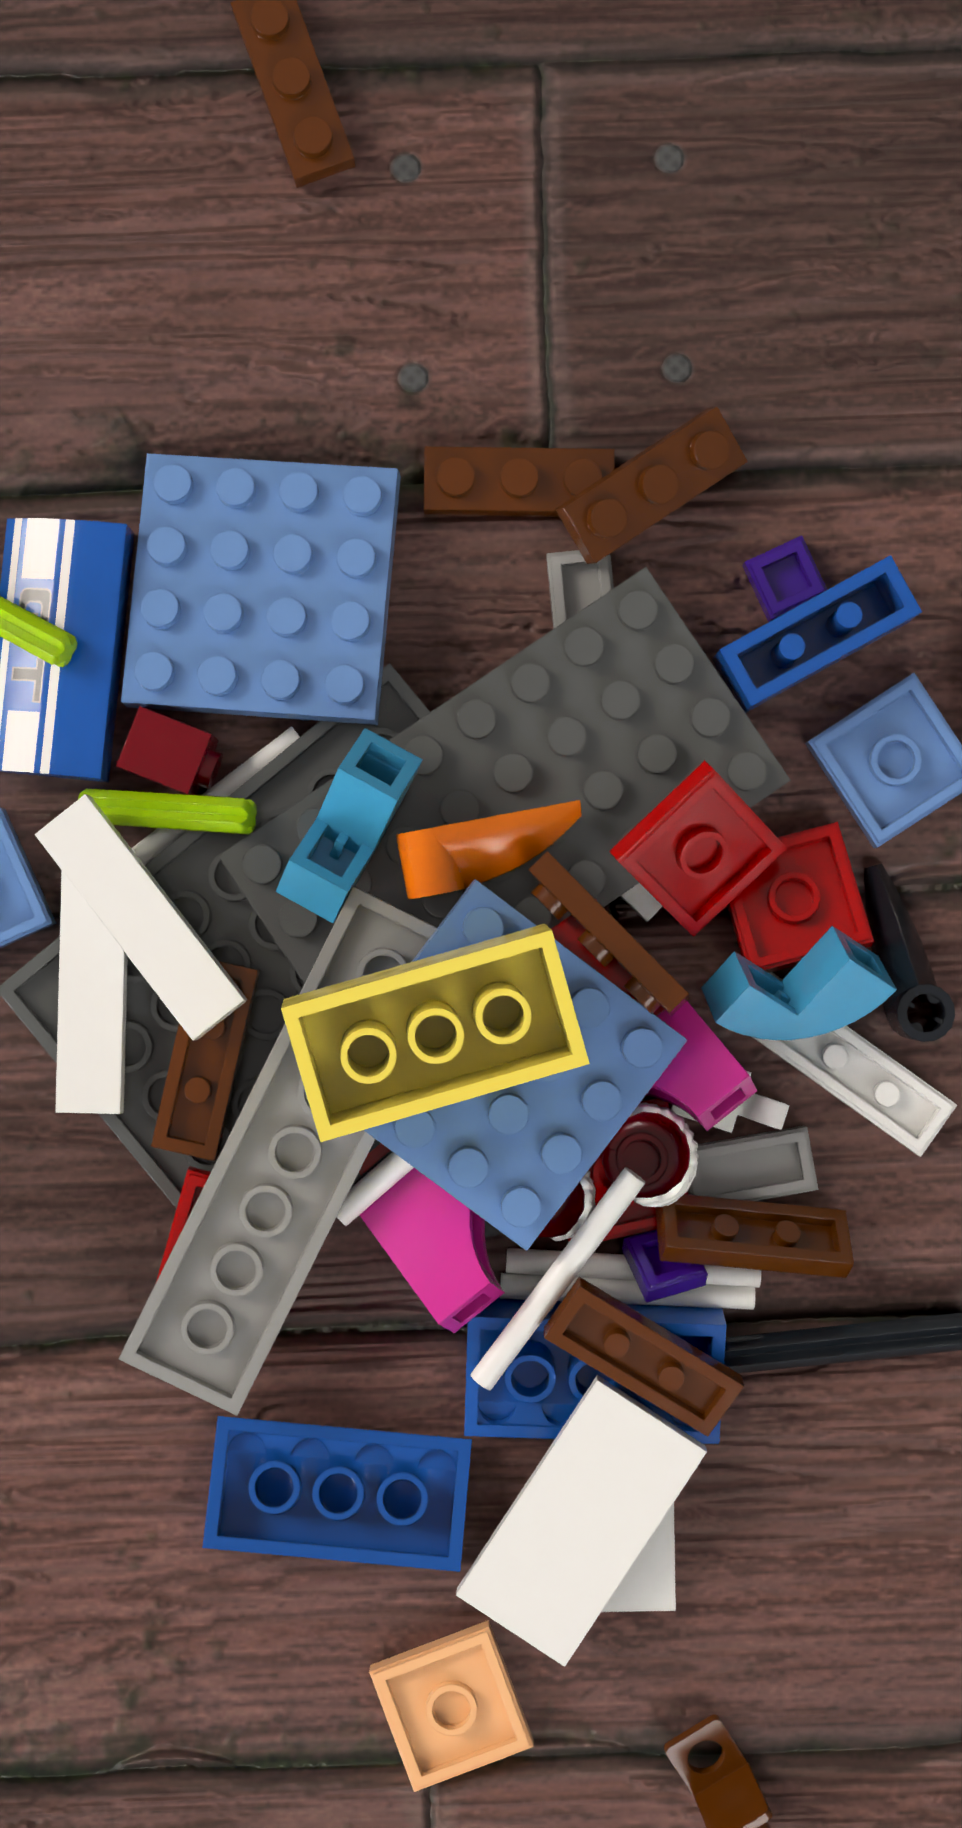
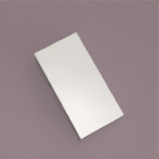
(581, 1520)

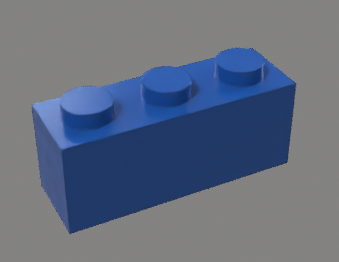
(816, 634)

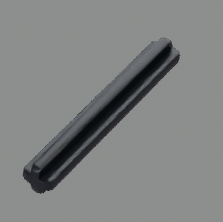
(844, 1343)

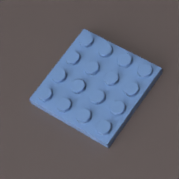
(261, 588)
(530, 1144)

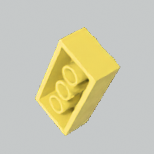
(434, 1032)

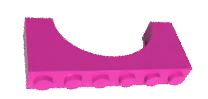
(442, 1241)

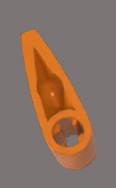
(479, 849)

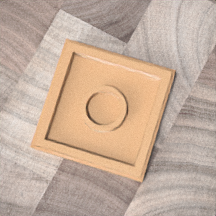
(451, 1706)

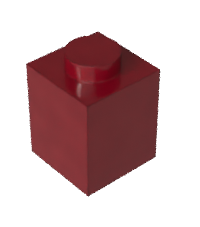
(170, 753)

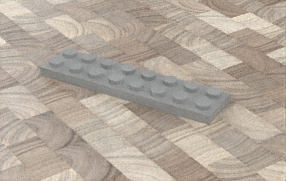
(264, 1198)

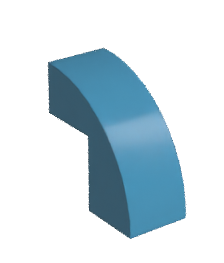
(349, 825)
(821, 994)

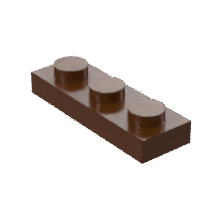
(294, 88)
(508, 479)
(651, 485)
(606, 937)
(204, 1078)
(755, 1236)
(643, 1356)

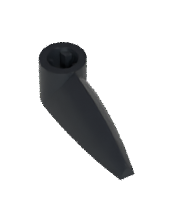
(904, 960)

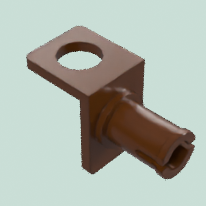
(727, 1789)

